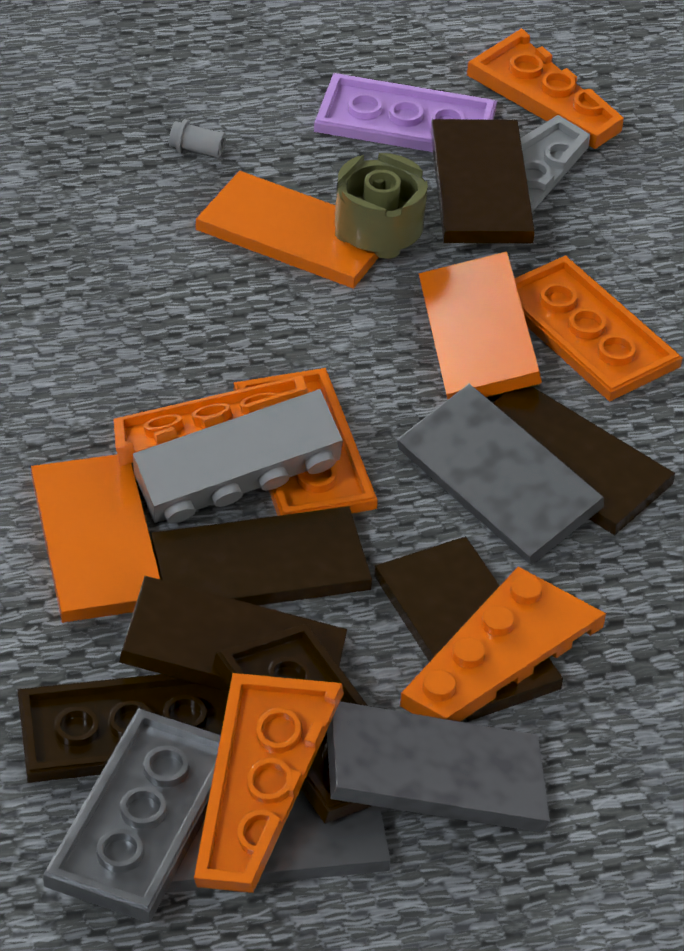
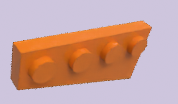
(167, 423)
(499, 645)

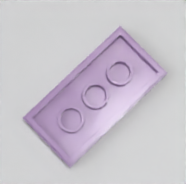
(392, 111)

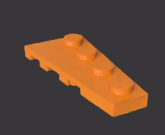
(538, 85)
(260, 766)

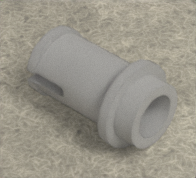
(196, 139)

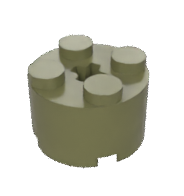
(380, 204)

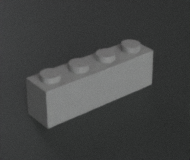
(237, 457)

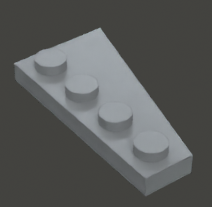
(550, 154)

